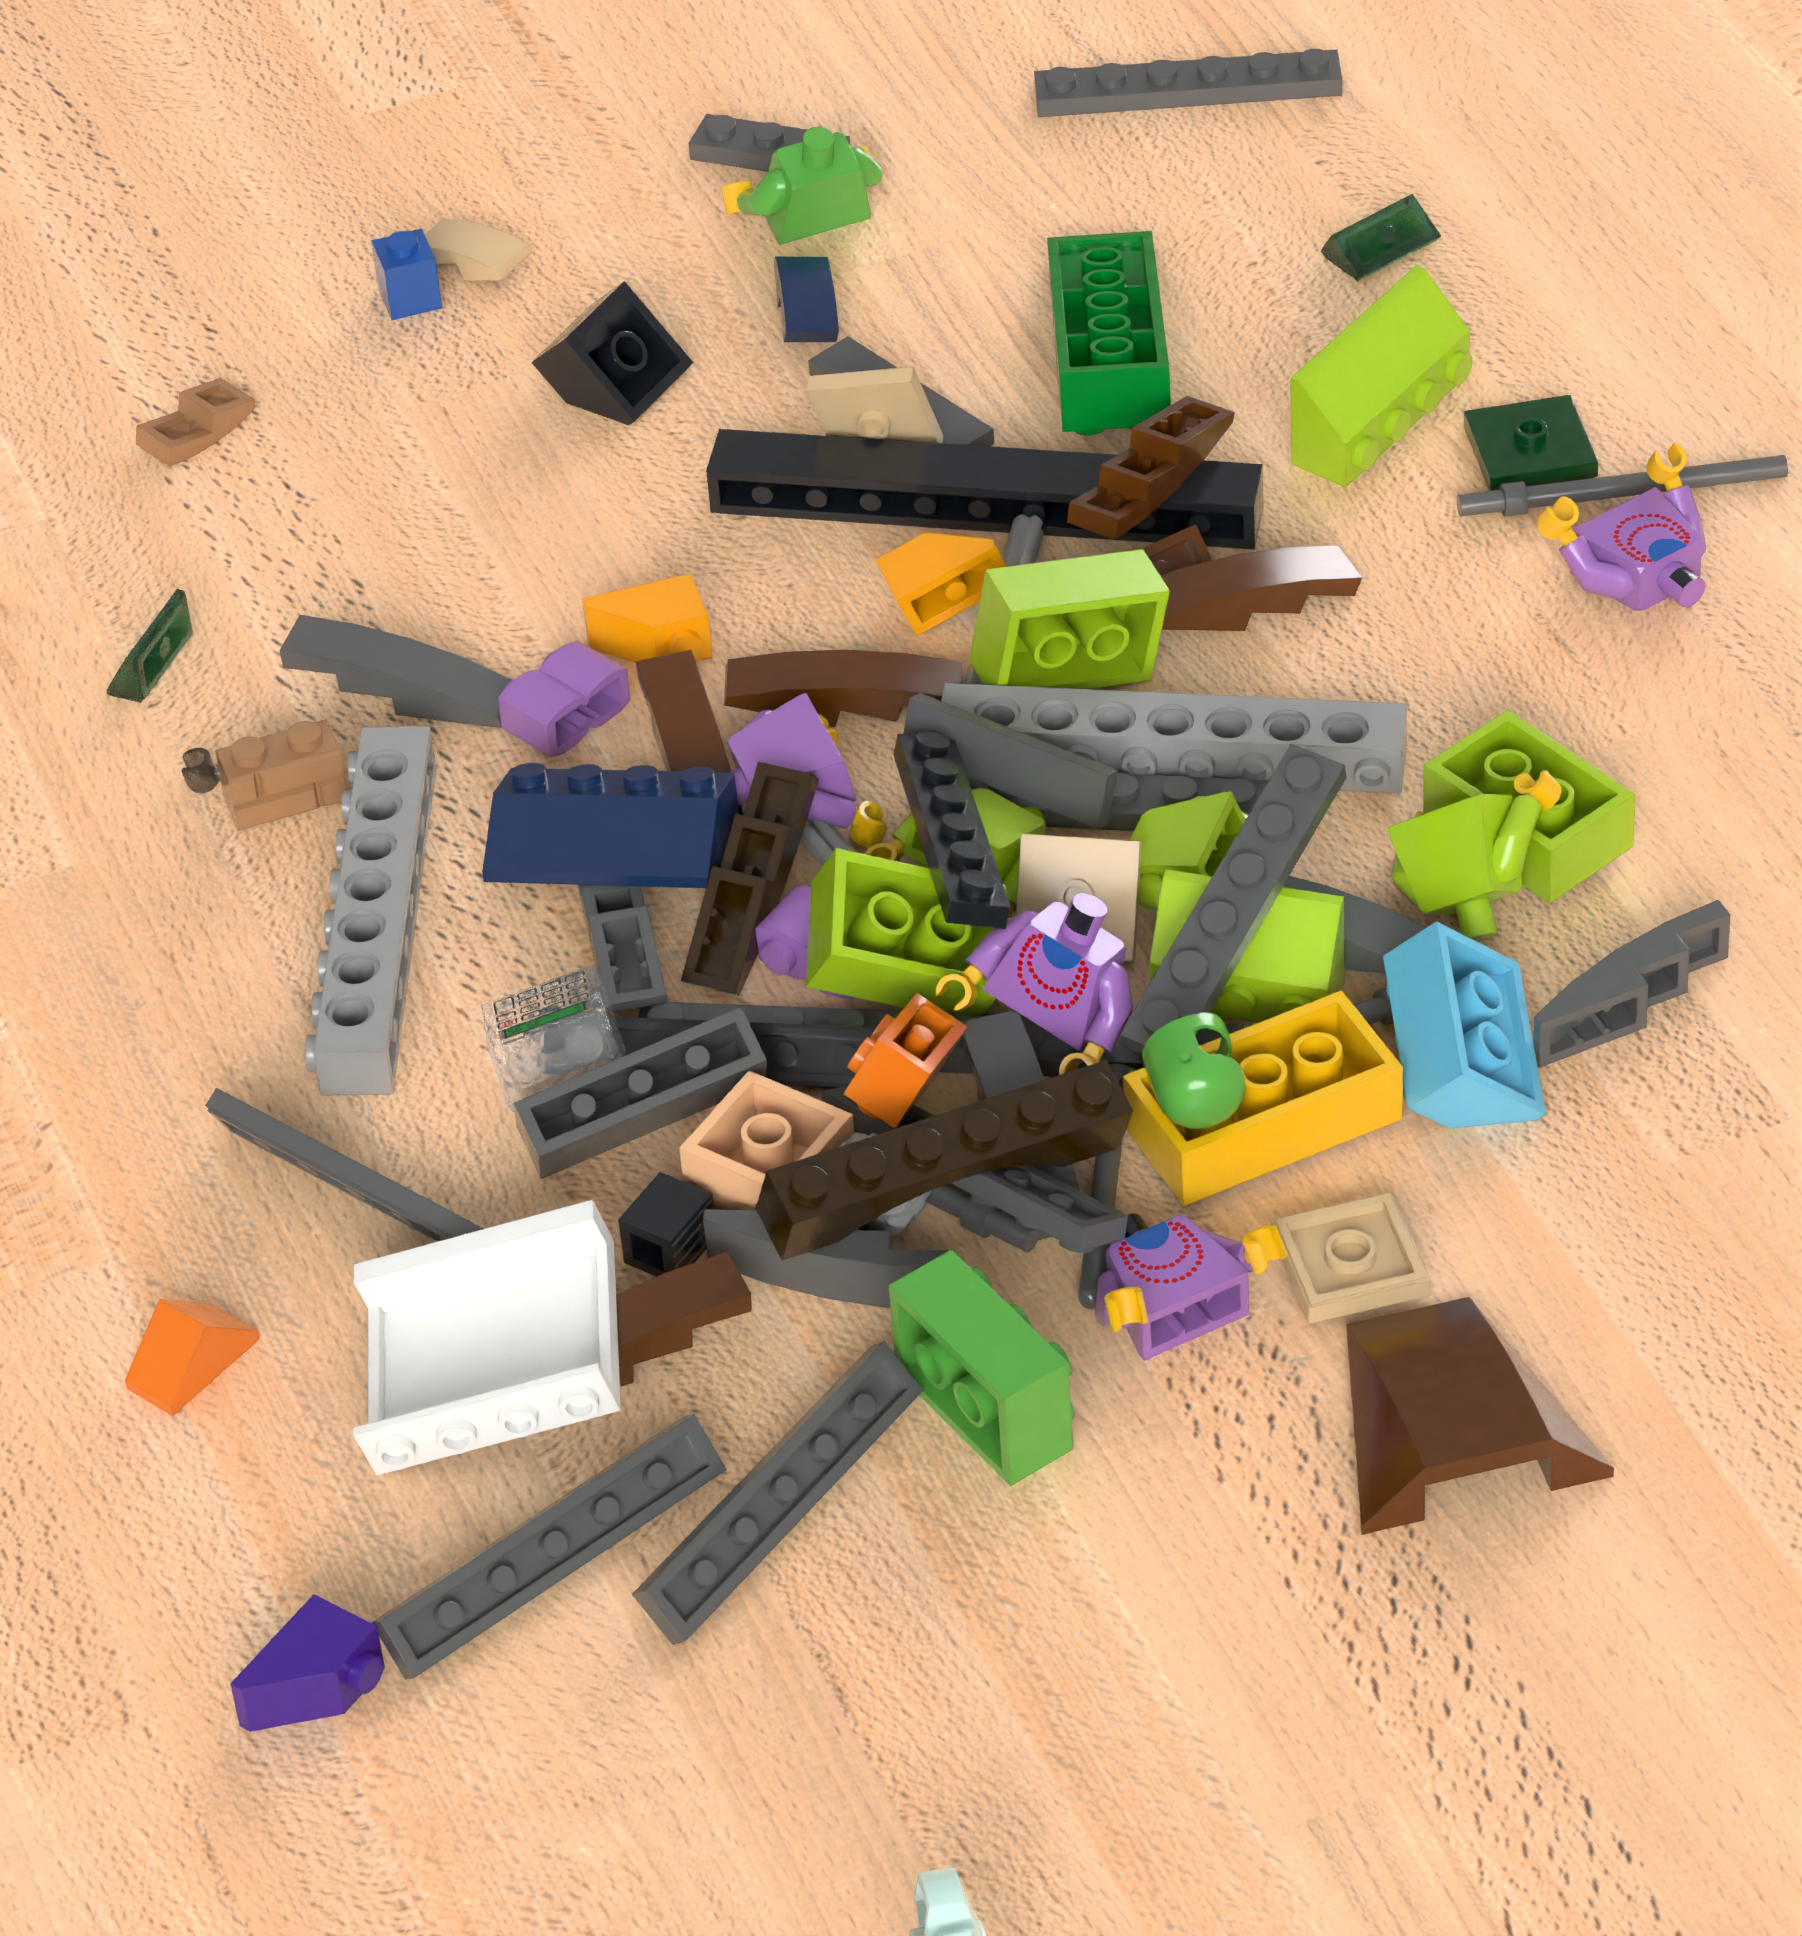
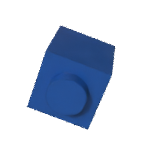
(406, 274)

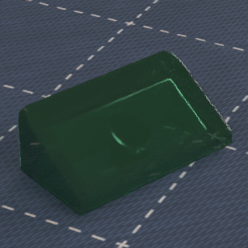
(1381, 239)
(154, 651)

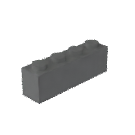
(638, 1093)

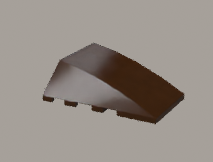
(1446, 1401)

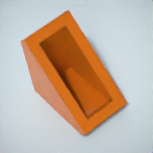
(185, 1352)

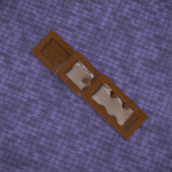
(1158, 461)
(1229, 589)
(837, 681)
(681, 713)
(662, 1312)

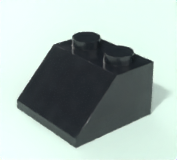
(613, 358)

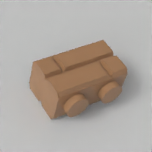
(281, 773)

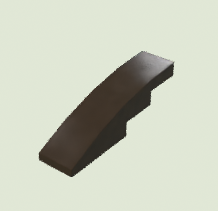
(749, 878)

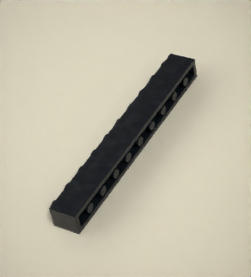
(960, 487)

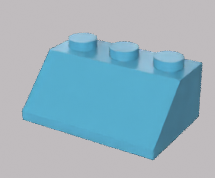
(1462, 1031)

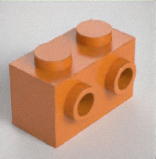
(902, 1059)

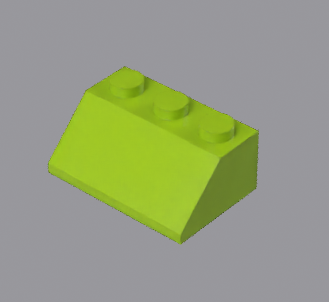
(1287, 963)

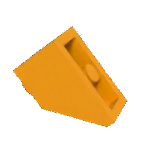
(938, 575)
(649, 620)

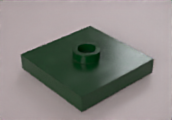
(1531, 442)

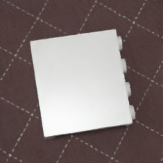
(489, 1337)

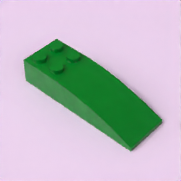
(1107, 331)

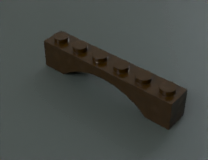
(849, 1186)

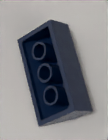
(609, 826)

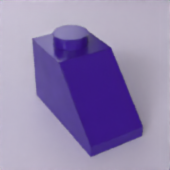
(309, 1668)

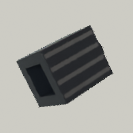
(665, 1226)

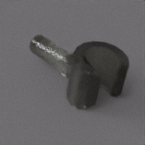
(200, 771)

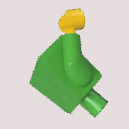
(809, 187)

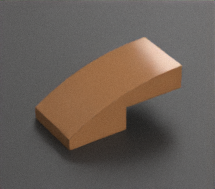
(202, 419)

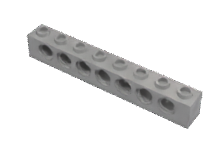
(1201, 731)
(374, 912)

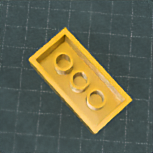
(1309, 1087)

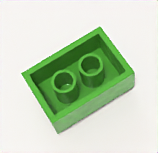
(983, 1366)

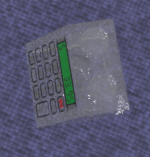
(551, 1033)

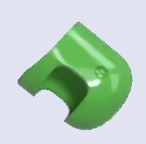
(1189, 1083)

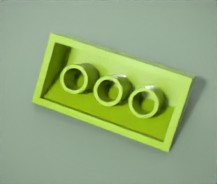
(1377, 379)

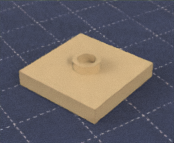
(874, 405)
(1065, 866)
(1352, 1258)

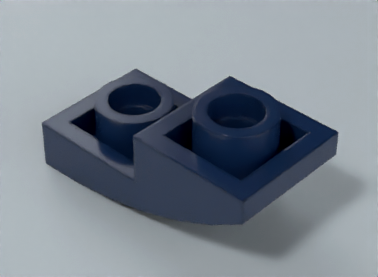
(806, 299)

